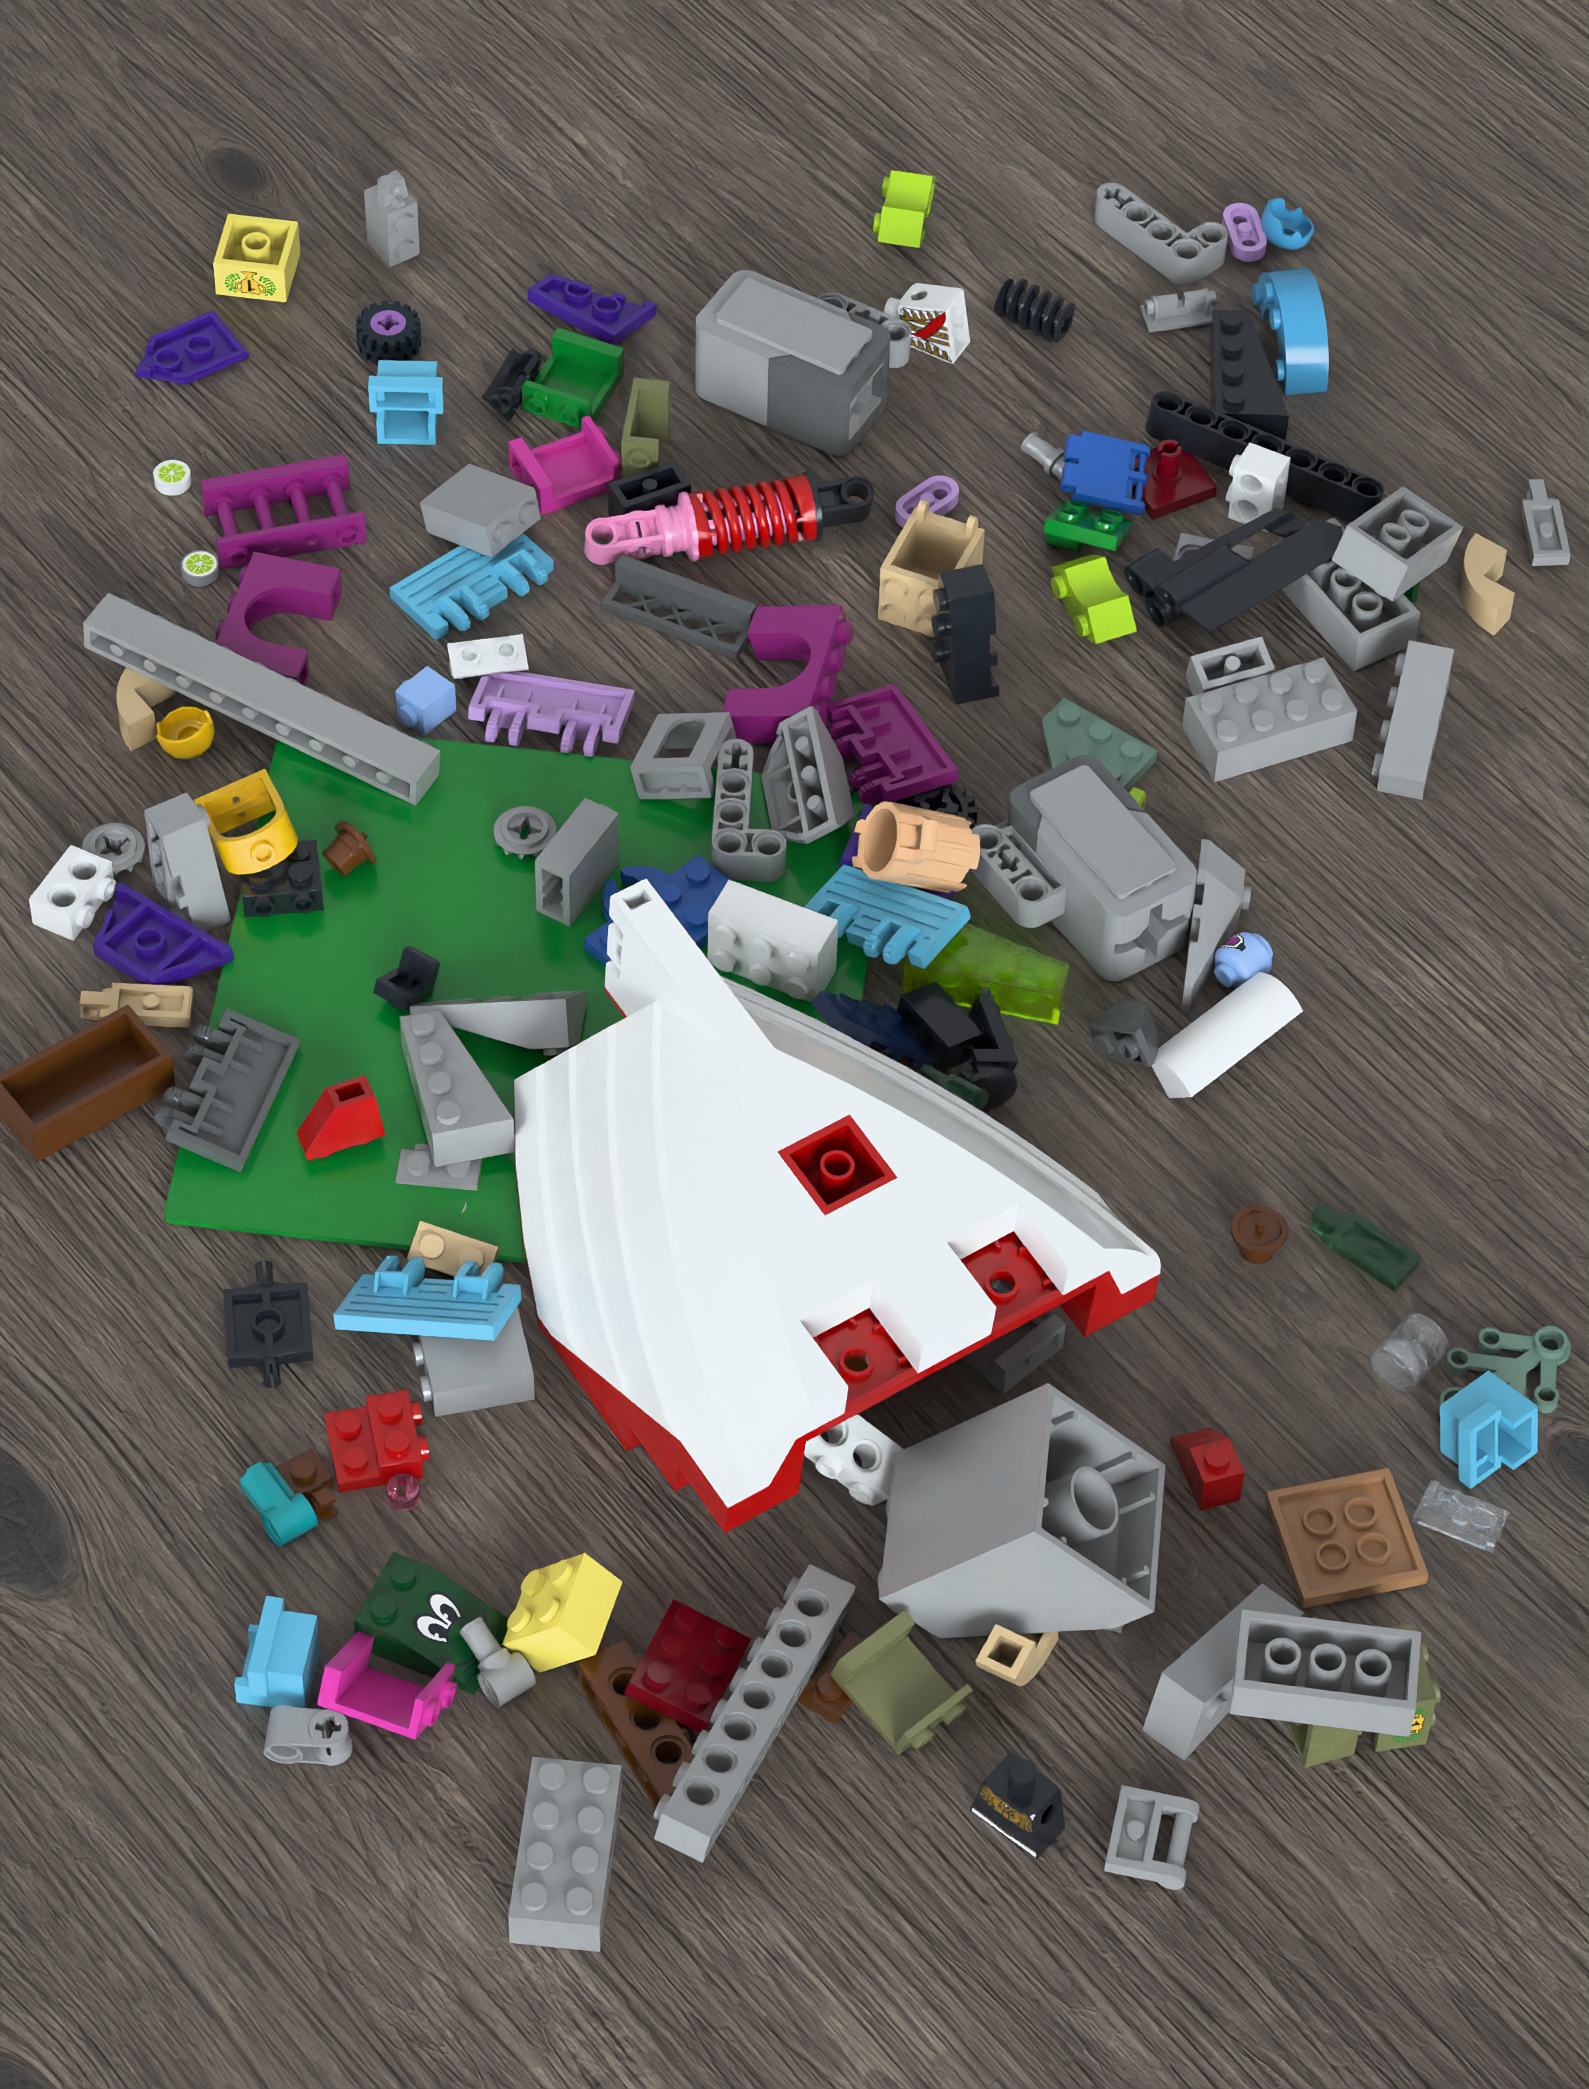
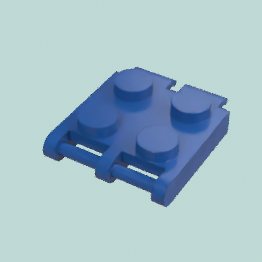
(1103, 473)

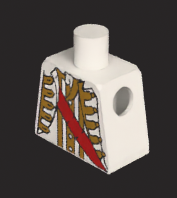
(935, 319)

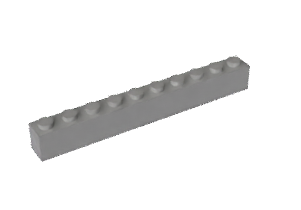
(262, 698)

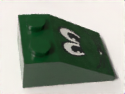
(419, 1618)

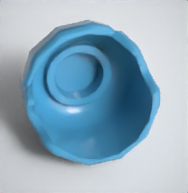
(1286, 227)

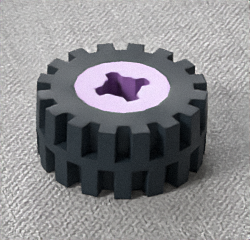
(388, 332)

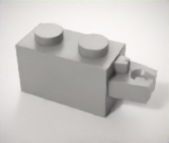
(392, 219)

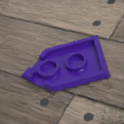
(191, 350)

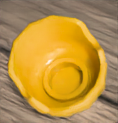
(186, 732)

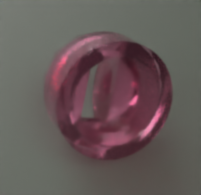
(412, 1496)

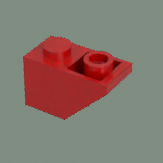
(340, 1119)

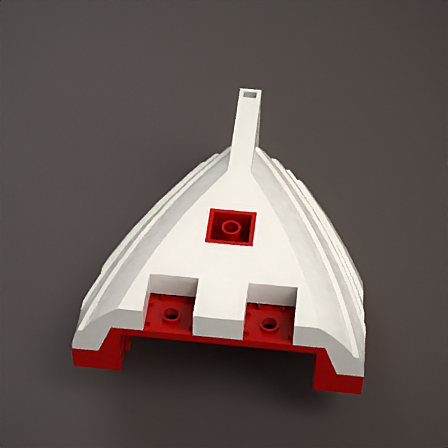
(758, 1198)

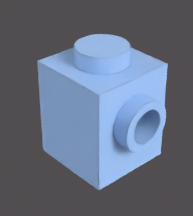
(425, 700)

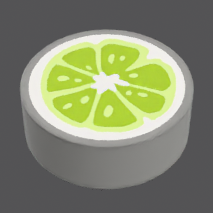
(200, 568)

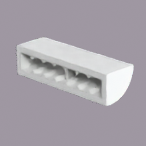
(1224, 1035)

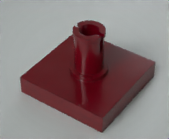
(1173, 480)

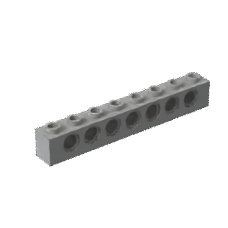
(753, 1713)

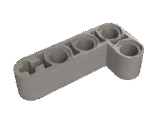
(1157, 240)
(736, 849)

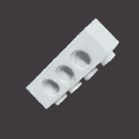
(835, 1459)

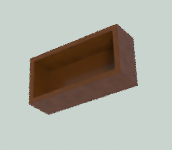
(84, 1082)

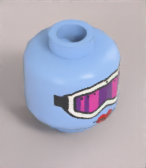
(1242, 959)

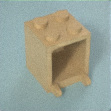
(913, 565)

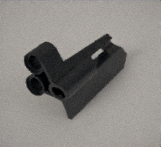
(1219, 584)

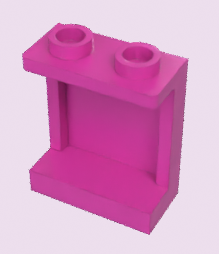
(566, 468)

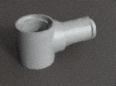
(501, 1673)

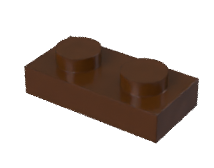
(822, 1691)

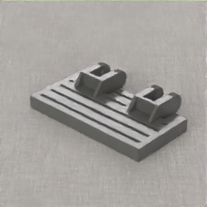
(235, 1088)

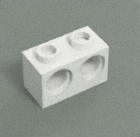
(1257, 483)
(72, 893)

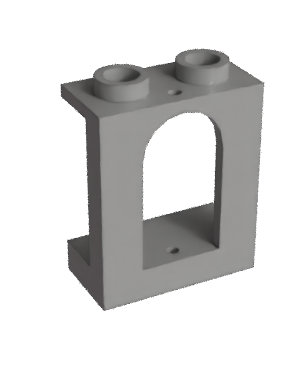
(681, 776)

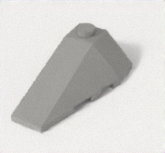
(535, 1022)

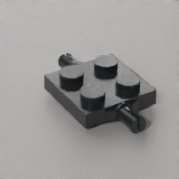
(268, 1324)

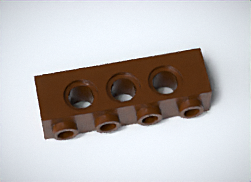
(601, 1680)

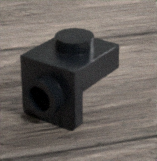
(410, 981)

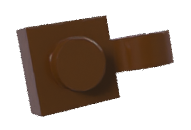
(311, 1478)

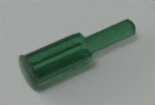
(958, 1086)

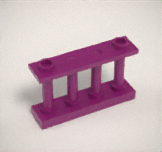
(277, 485)

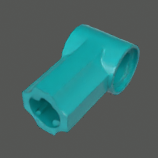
(281, 1511)

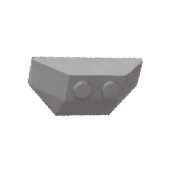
(805, 780)

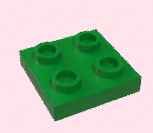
(1075, 524)

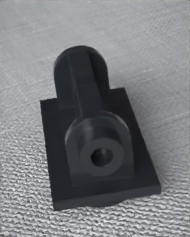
(506, 387)

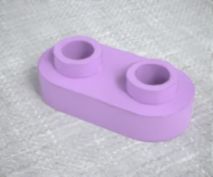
(1245, 232)
(940, 492)

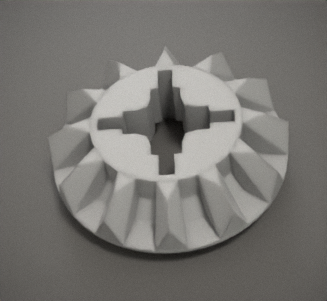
(513, 822)
(118, 837)

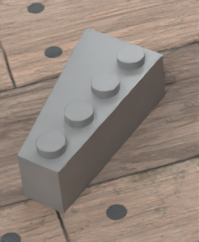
(1415, 719)
(453, 1096)
(1198, 1685)

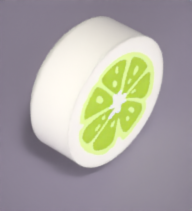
(172, 477)

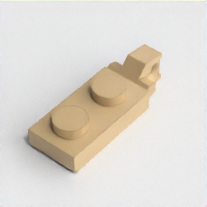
(152, 1003)

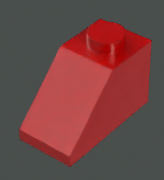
(1209, 1467)

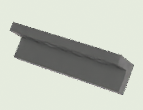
(686, 602)

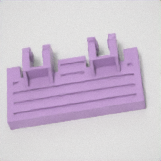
(550, 704)

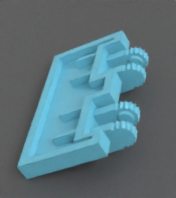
(469, 582)
(889, 916)
(435, 1307)

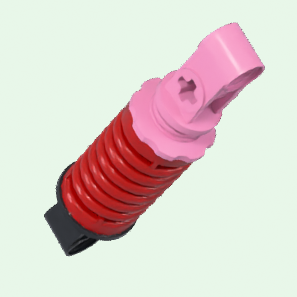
(732, 519)

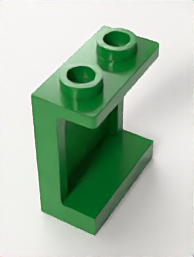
(574, 379)

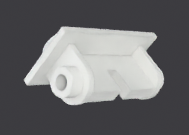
(487, 656)

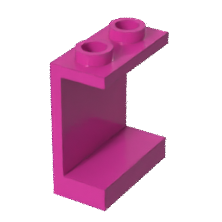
(381, 1698)

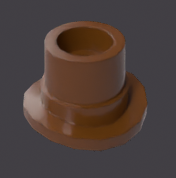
(348, 849)
(1258, 1232)

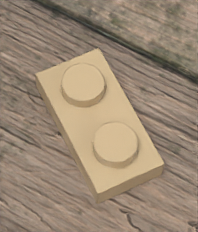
(448, 1251)

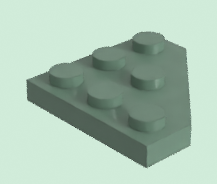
(1077, 732)

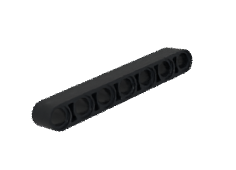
(1221, 438)

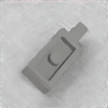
(1544, 527)

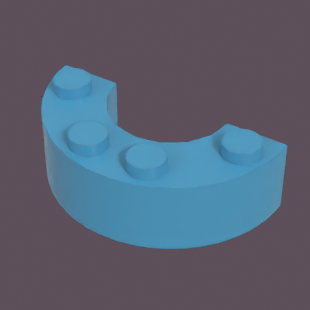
(1298, 316)

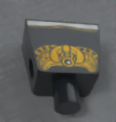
(1021, 1805)

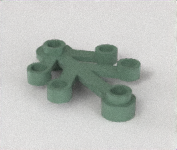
(1514, 1370)

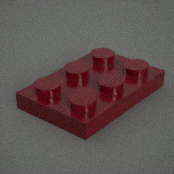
(687, 1666)

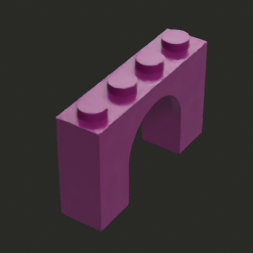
(275, 587)
(791, 633)

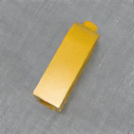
(260, 848)

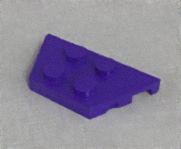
(154, 942)

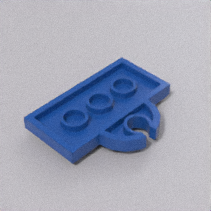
(686, 892)

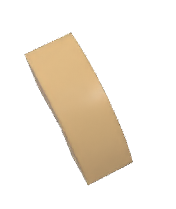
(1482, 597)
(134, 702)
(1015, 1655)

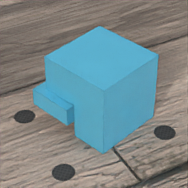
(406, 401)
(1486, 1427)
(280, 1658)

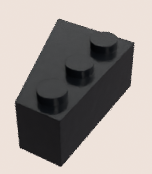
(963, 633)

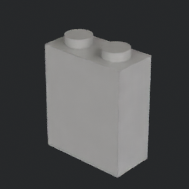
(480, 510)
(577, 861)
(475, 1372)

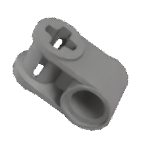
(304, 1735)

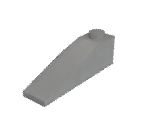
(1215, 915)

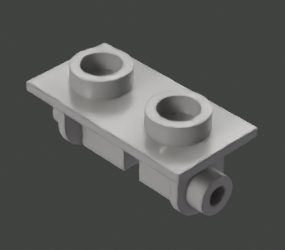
(1169, 313)

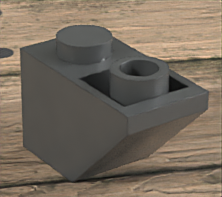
(1126, 1033)

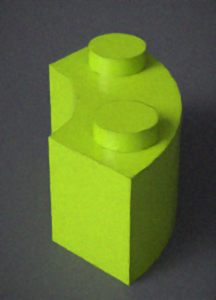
(905, 208)
(1093, 599)

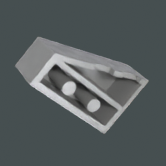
(185, 862)

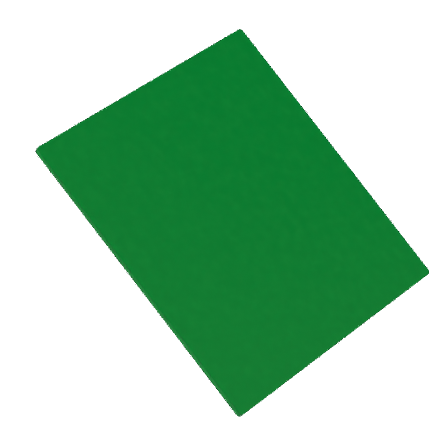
(475, 912)

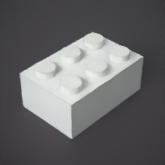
(772, 941)

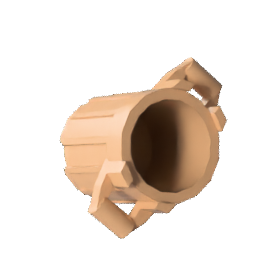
(916, 847)

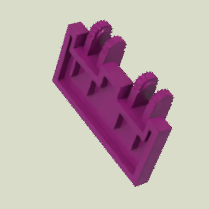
(890, 744)

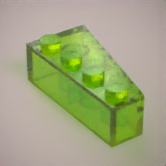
(1018, 977)

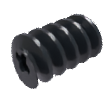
(1034, 311)

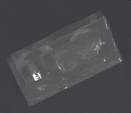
(1461, 1516)

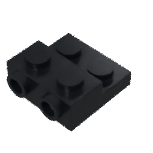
(287, 886)

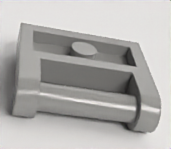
(1136, 1835)

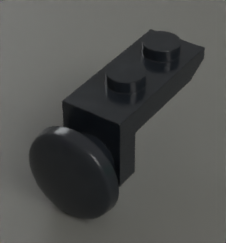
(994, 1055)

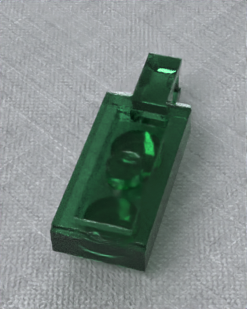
(1365, 1245)

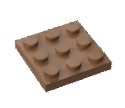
(1346, 1538)

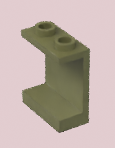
(645, 425)
(898, 1686)

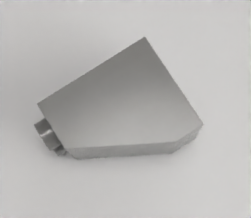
(1023, 1523)

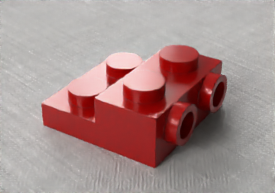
(376, 1441)

